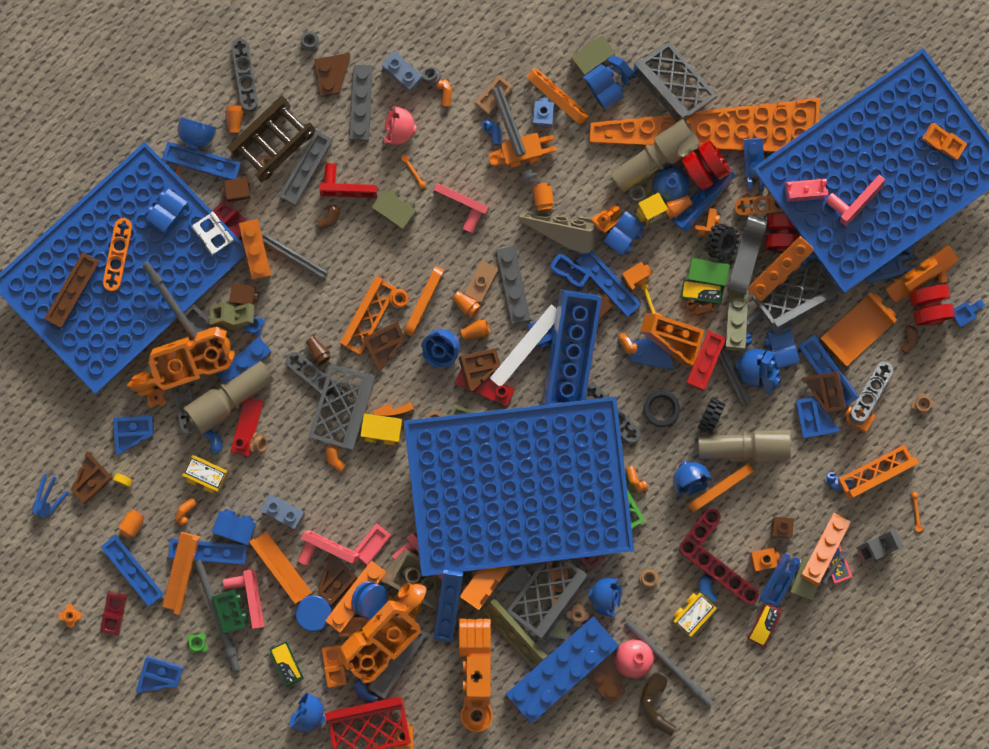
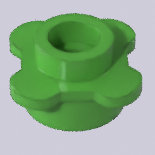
(192, 643)

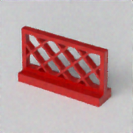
(366, 710)

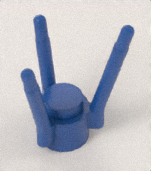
(41, 506)

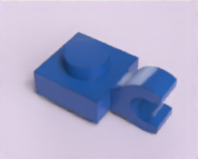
(621, 68)
(965, 313)

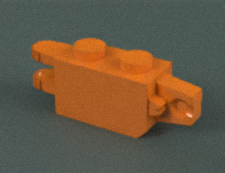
(533, 149)

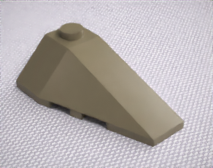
(407, 570)

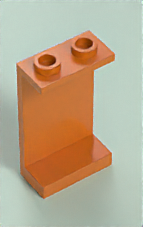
(858, 329)

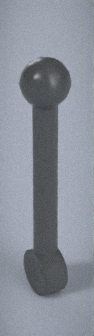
(824, 581)

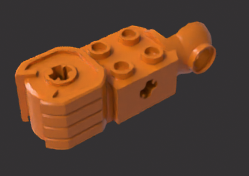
(185, 361)
(384, 635)
(476, 646)

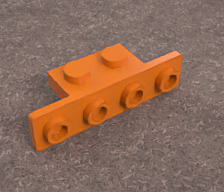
(780, 269)
(921, 273)

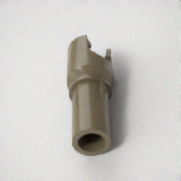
(667, 149)
(217, 404)
(759, 446)

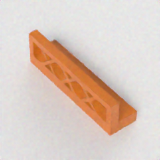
(361, 312)
(883, 475)
(280, 567)
(181, 572)

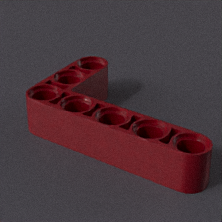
(713, 561)

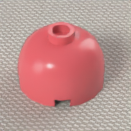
(399, 126)
(634, 659)

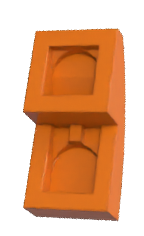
(943, 141)
(387, 410)
(334, 666)

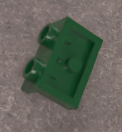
(229, 611)

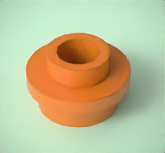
(403, 294)

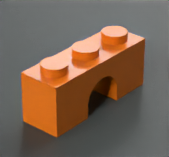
(255, 249)

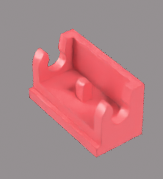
(806, 190)

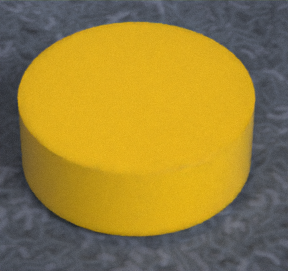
(122, 480)

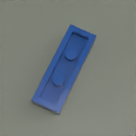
(244, 360)

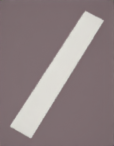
(525, 346)

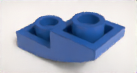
(769, 373)

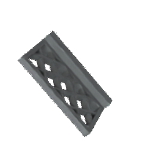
(660, 90)
(809, 307)
(358, 410)
(559, 607)

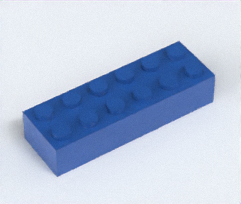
(571, 347)
(562, 669)

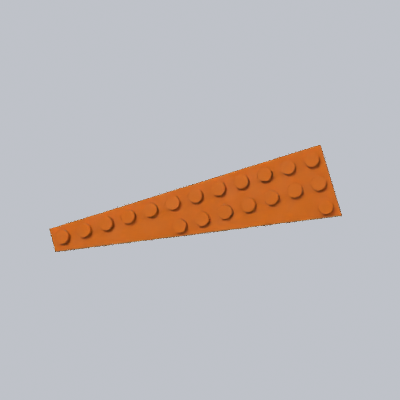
(724, 127)

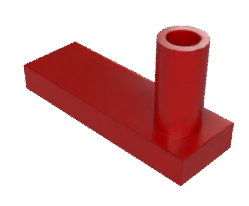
(333, 189)
(705, 361)
(489, 390)
(246, 426)

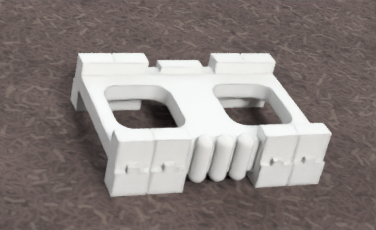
(207, 236)

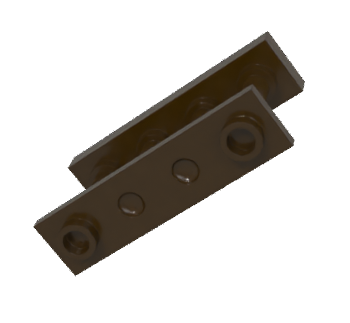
(261, 124)

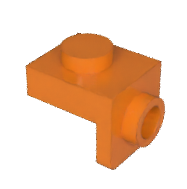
(711, 221)

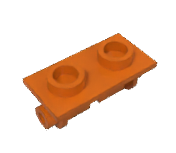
(606, 219)

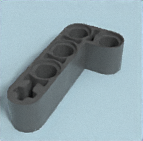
(747, 254)

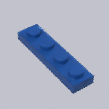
(201, 161)
(701, 201)
(609, 283)
(824, 363)
(215, 552)
(132, 570)
(448, 605)

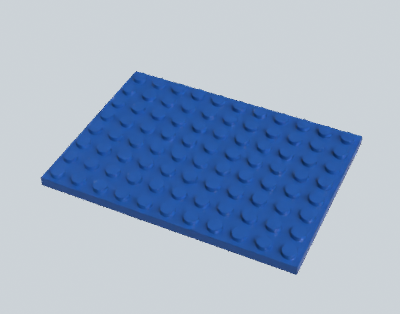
(875, 136)
(115, 327)
(518, 486)

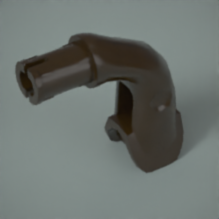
(654, 685)

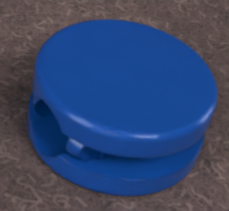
(368, 599)
(312, 613)

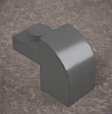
(880, 546)

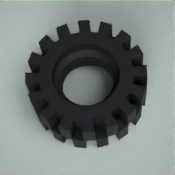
(715, 238)
(711, 415)

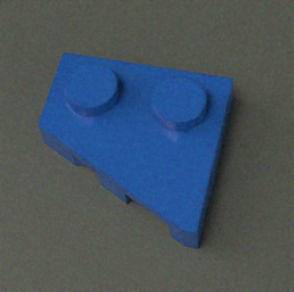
(651, 354)
(814, 419)
(131, 431)
(158, 675)

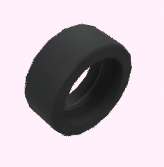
(664, 394)

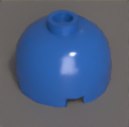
(195, 133)
(671, 184)
(440, 348)
(749, 367)
(691, 478)
(605, 596)
(308, 714)

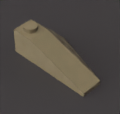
(574, 234)

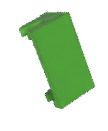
(708, 271)

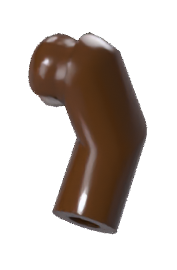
(331, 217)
(698, 308)
(912, 339)

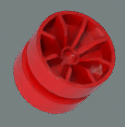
(700, 168)
(784, 233)
(933, 310)

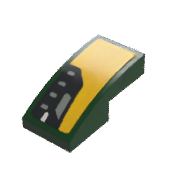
(702, 291)
(286, 664)

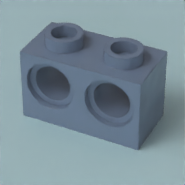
(402, 72)
(282, 512)

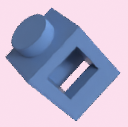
(540, 119)

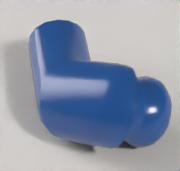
(832, 480)

